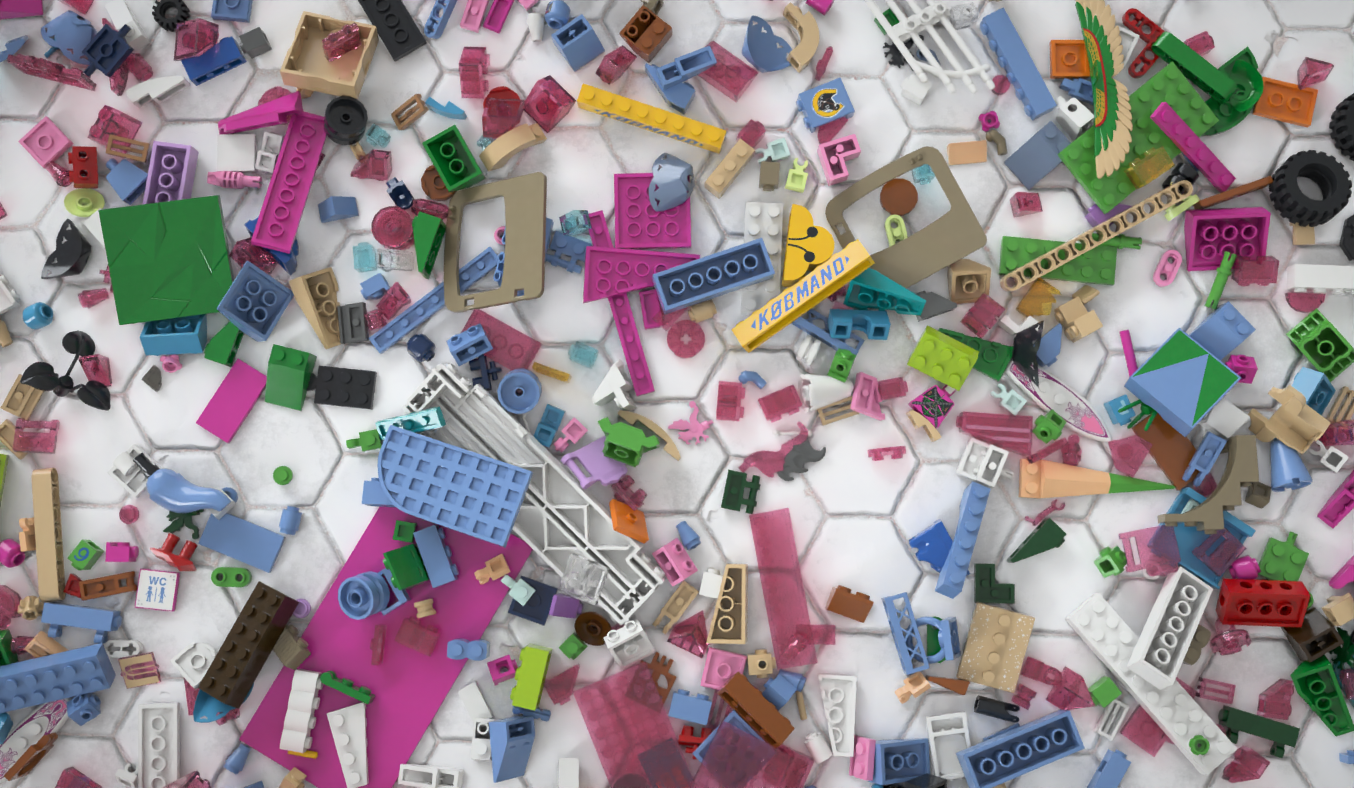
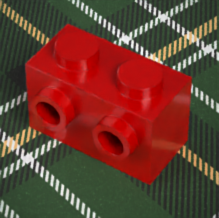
(84, 167)

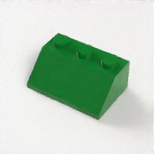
(453, 160)

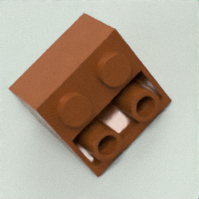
(646, 33)
(849, 605)

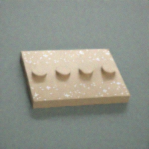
(995, 647)

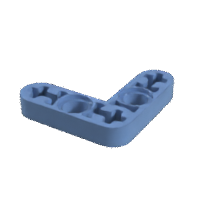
(434, 16)

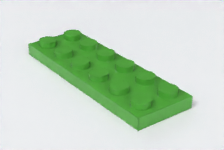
(1092, 267)

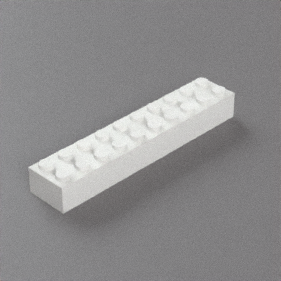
(1169, 707)

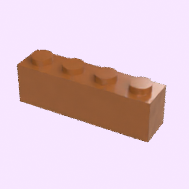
(755, 710)

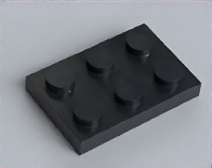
(345, 387)

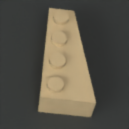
(731, 609)

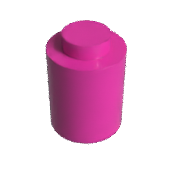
(821, 6)

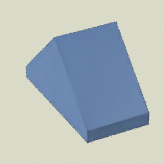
(337, 208)

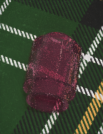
(139, 67)

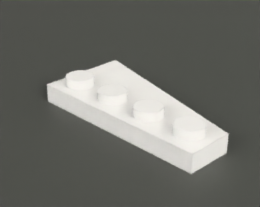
(840, 707)
(350, 739)

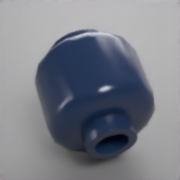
(421, 348)

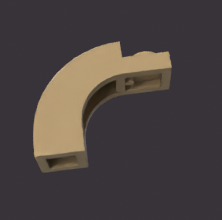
(809, 36)
(511, 143)

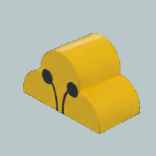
(805, 246)

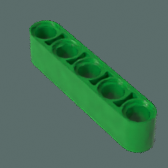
(1194, 67)

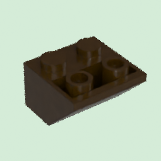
(1314, 637)

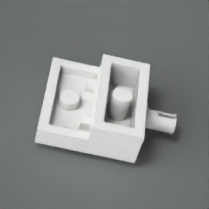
(983, 463)

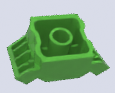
(1322, 344)
(626, 442)

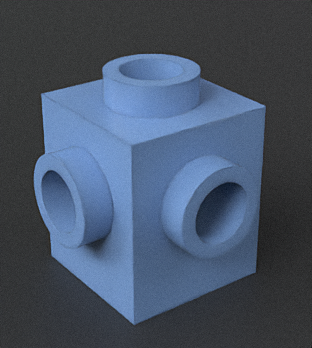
(83, 708)

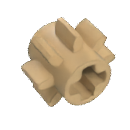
(30, 607)

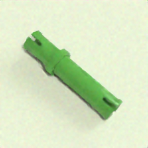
(1121, 241)
(1224, 272)

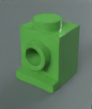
(842, 365)
(573, 646)

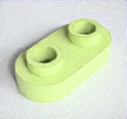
(1174, 210)
(895, 234)

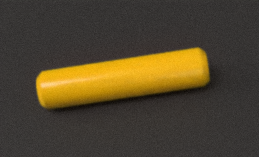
(309, 754)

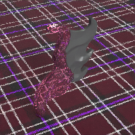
(788, 459)

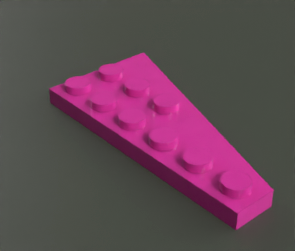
(624, 270)

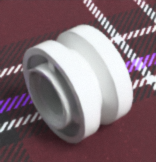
(808, 349)

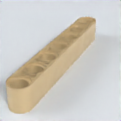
(48, 535)

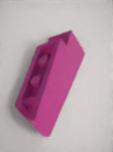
(263, 116)

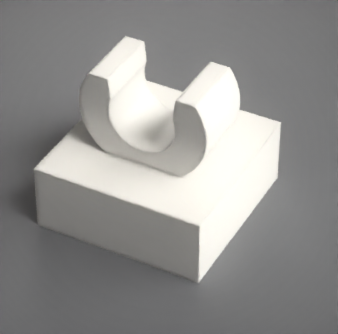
(127, 778)

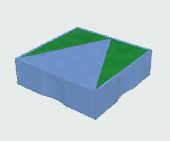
(1182, 381)

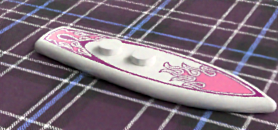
(1063, 399)
(41, 721)

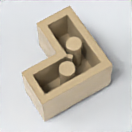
(1076, 319)

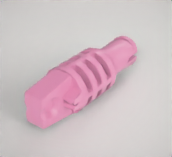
(233, 180)

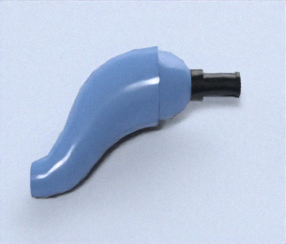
(177, 493)

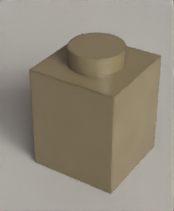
(769, 175)

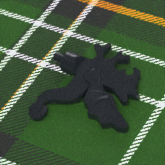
(897, 61)

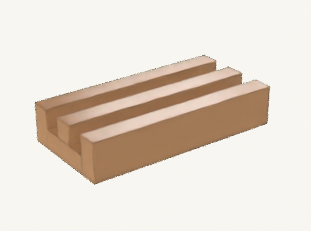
(420, 105)
(144, 152)

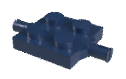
(107, 50)

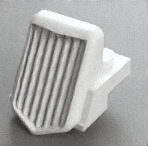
(615, 387)

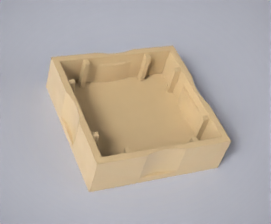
(310, 70)

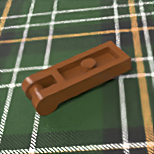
(107, 586)

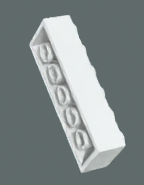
(1170, 628)

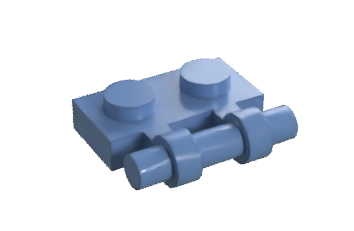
(570, 247)

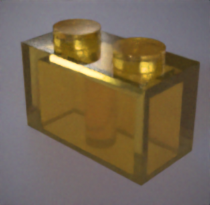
(1148, 168)

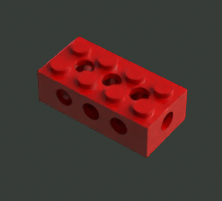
(1262, 602)

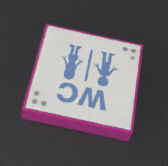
(157, 590)

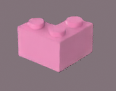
(833, 157)

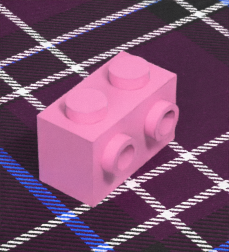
(675, 562)

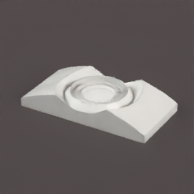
(946, 737)

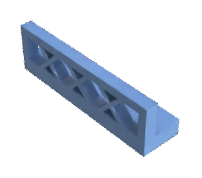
(823, 336)
(897, 633)

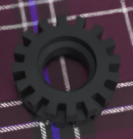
(163, 6)

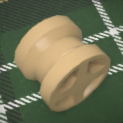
(425, 608)

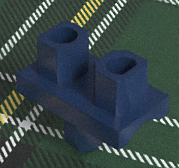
(399, 193)
(481, 364)

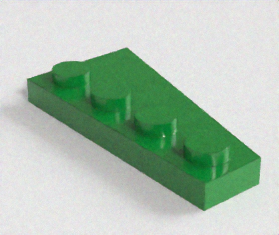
(992, 356)

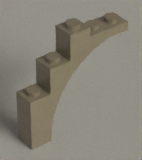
(1239, 472)

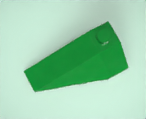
(1320, 690)

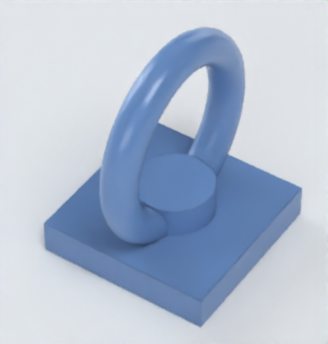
(947, 637)

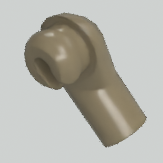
(1000, 141)

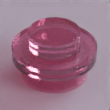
(129, 514)

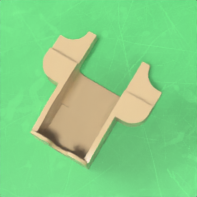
(1292, 423)

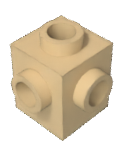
(754, 659)

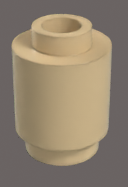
(702, 311)

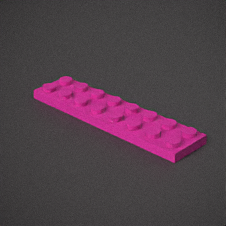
(290, 183)

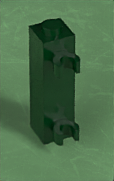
(1239, 720)

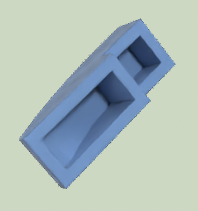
(686, 67)

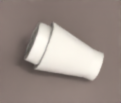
(536, 25)

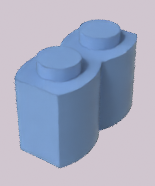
(473, 650)

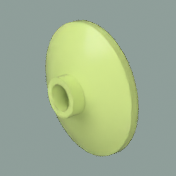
(83, 202)

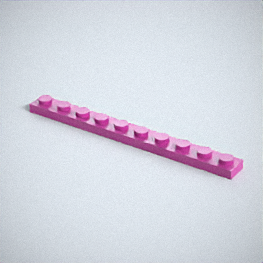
(623, 317)

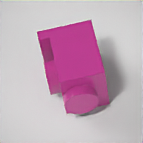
(121, 552)
(497, 665)

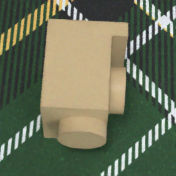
(293, 779)

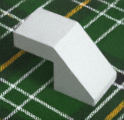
(1012, 328)

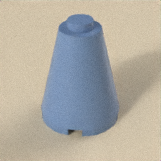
(1287, 468)

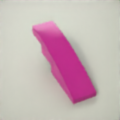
(1339, 503)

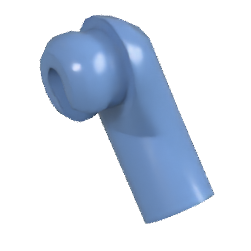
(752, 376)

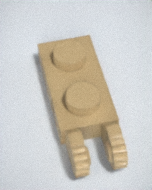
(677, 605)

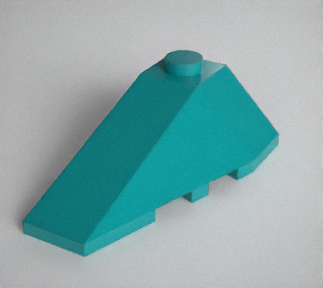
(879, 292)

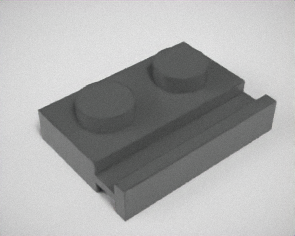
(352, 323)

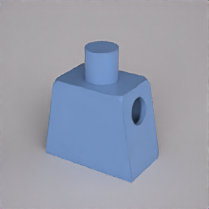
(126, 179)

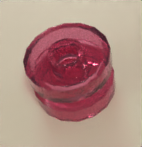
(384, 223)

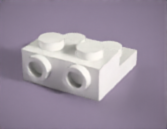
(629, 644)

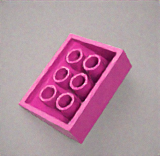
(1221, 230)

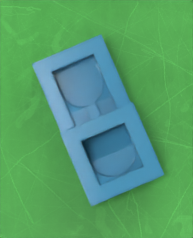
(449, 110)
(549, 425)

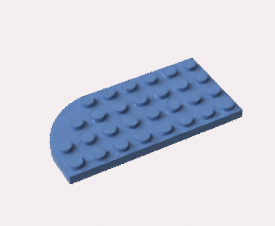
(451, 485)

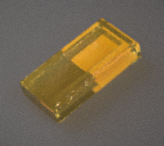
(551, 372)

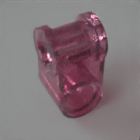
(1038, 671)

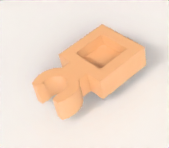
(27, 537)

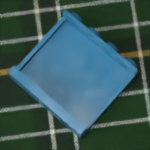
(1189, 538)

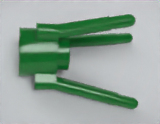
(1146, 410)

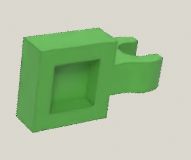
(368, 441)

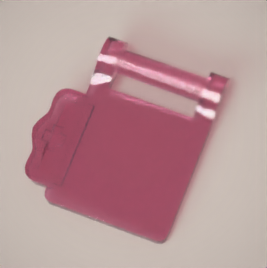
(1156, 550)

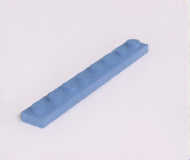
(432, 302)

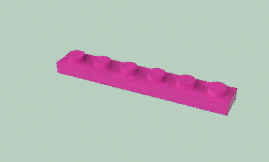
(1192, 147)

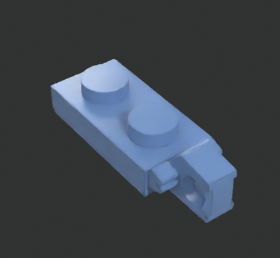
(1079, 89)

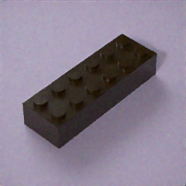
(248, 645)

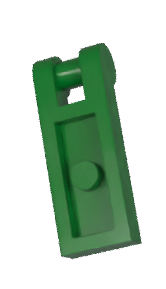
(346, 686)

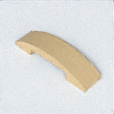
(632, 418)

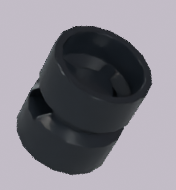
(1179, 173)

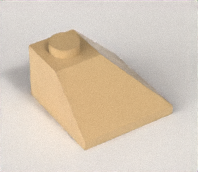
(967, 281)

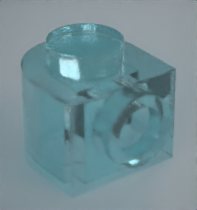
(377, 136)

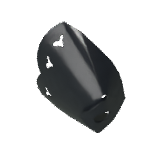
(70, 255)
(1025, 353)

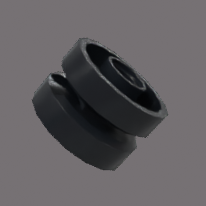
(345, 120)

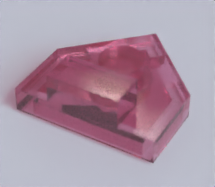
(1129, 454)

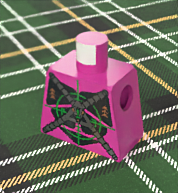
(934, 404)

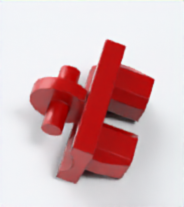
(687, 739)

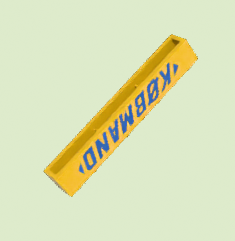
(651, 118)
(803, 296)

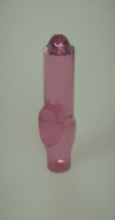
(822, 64)

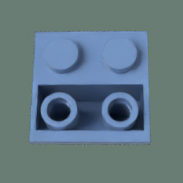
(577, 43)

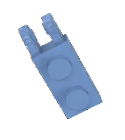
(1204, 457)

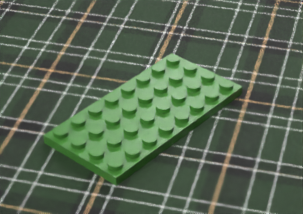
(1166, 86)

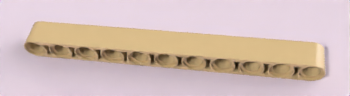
(1104, 232)

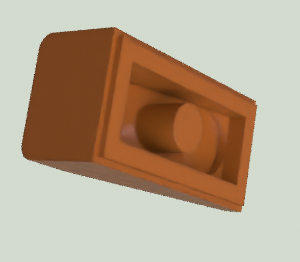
(957, 685)

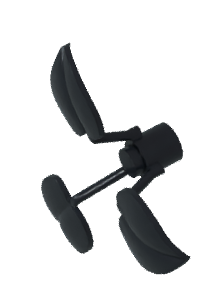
(42, 375)

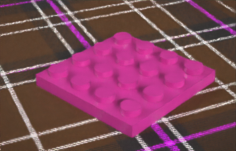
(639, 224)

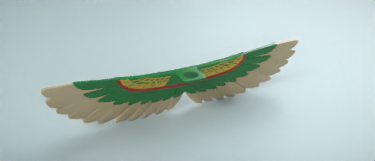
(1110, 96)

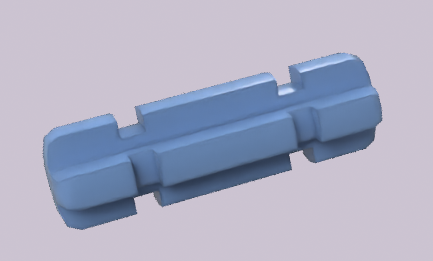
(543, 714)

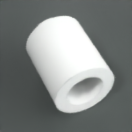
(818, 747)

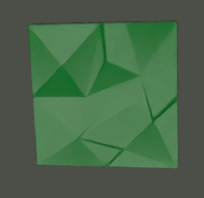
(167, 258)

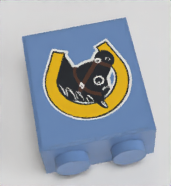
(824, 104)

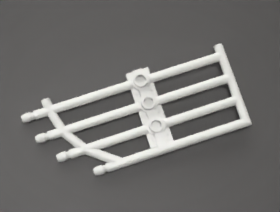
(924, 20)

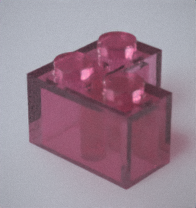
(472, 71)

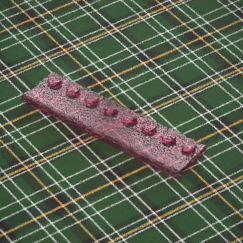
(782, 584)

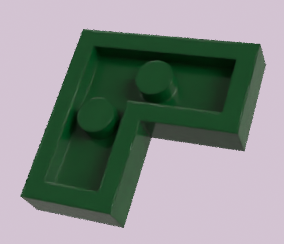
(987, 590)

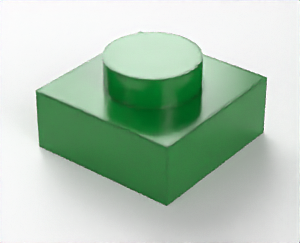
(892, 19)
(404, 531)

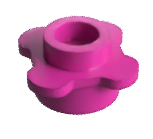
(992, 115)

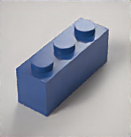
(214, 61)

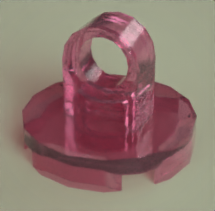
(1229, 641)

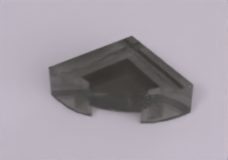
(153, 378)

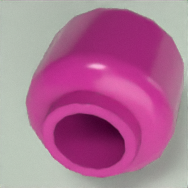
(11, 553)
(1244, 568)

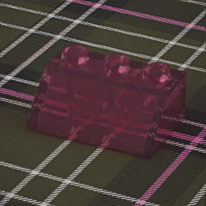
(729, 74)

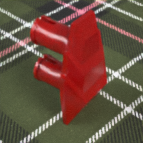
(181, 561)

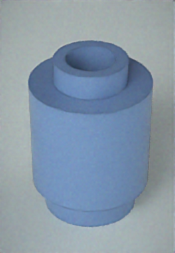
(290, 520)

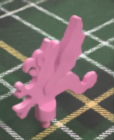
(695, 429)

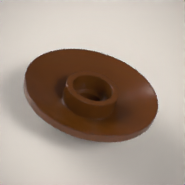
(592, 628)

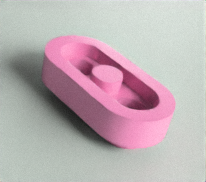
(1167, 269)

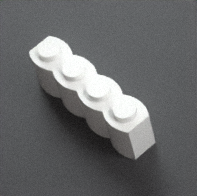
(300, 711)

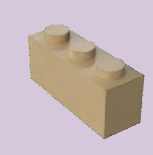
(729, 168)

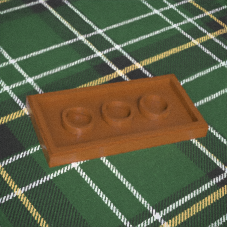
(1169, 449)

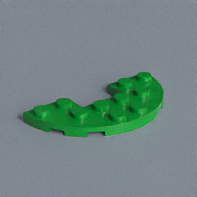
(1226, 114)

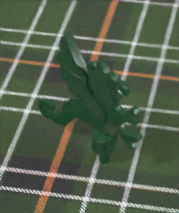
(183, 518)
(1344, 653)

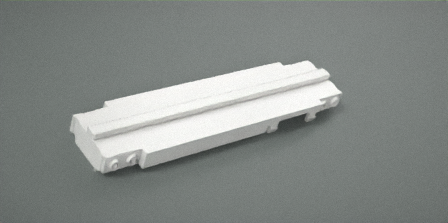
(556, 510)

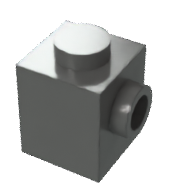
(254, 43)

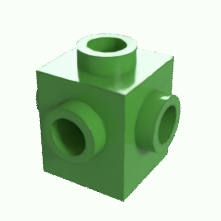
(1048, 426)
(1111, 561)

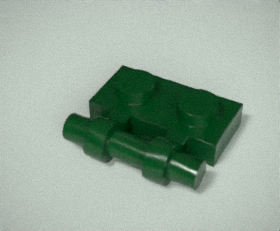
(734, 491)

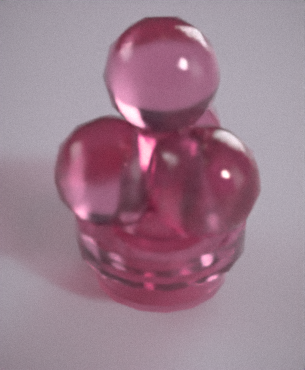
(1072, 452)

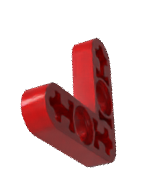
(1150, 38)

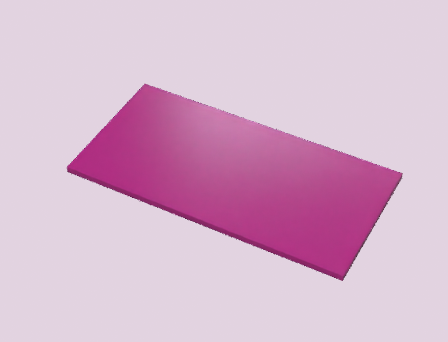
(407, 683)

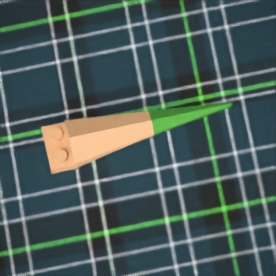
(1056, 479)

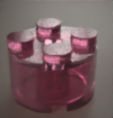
(982, 315)

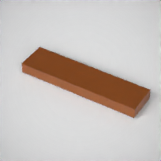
(1233, 193)

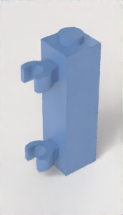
(82, 617)

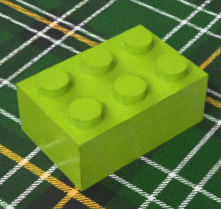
(943, 358)
(531, 676)

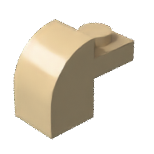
(1340, 609)

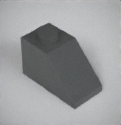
(934, 305)

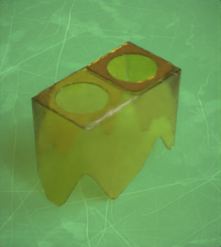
(1038, 299)

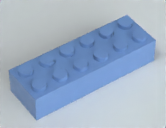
(713, 276)
(55, 677)
(1020, 750)

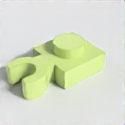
(797, 177)

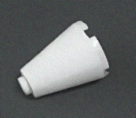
(822, 390)

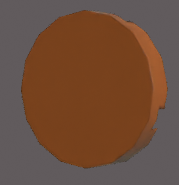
(434, 185)
(898, 197)

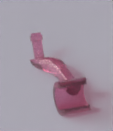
(1043, 514)

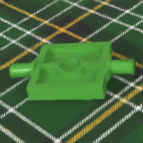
(1282, 560)

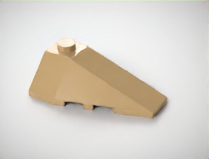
(318, 300)

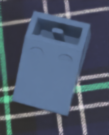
(511, 746)

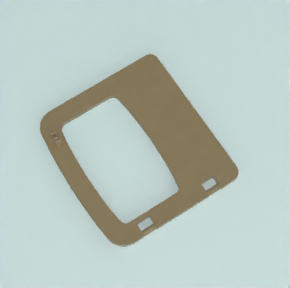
(524, 242)
(929, 249)

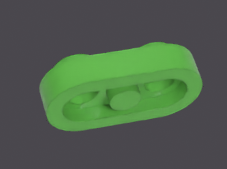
(230, 577)

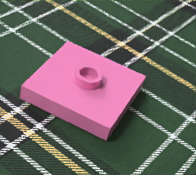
(45, 142)
(720, 667)

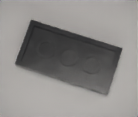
(394, 26)

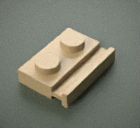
(21, 399)

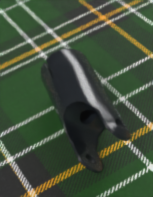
(995, 708)

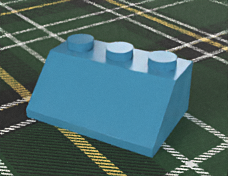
(175, 335)

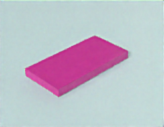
(233, 401)

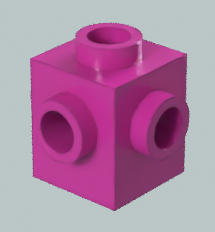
(1243, 366)

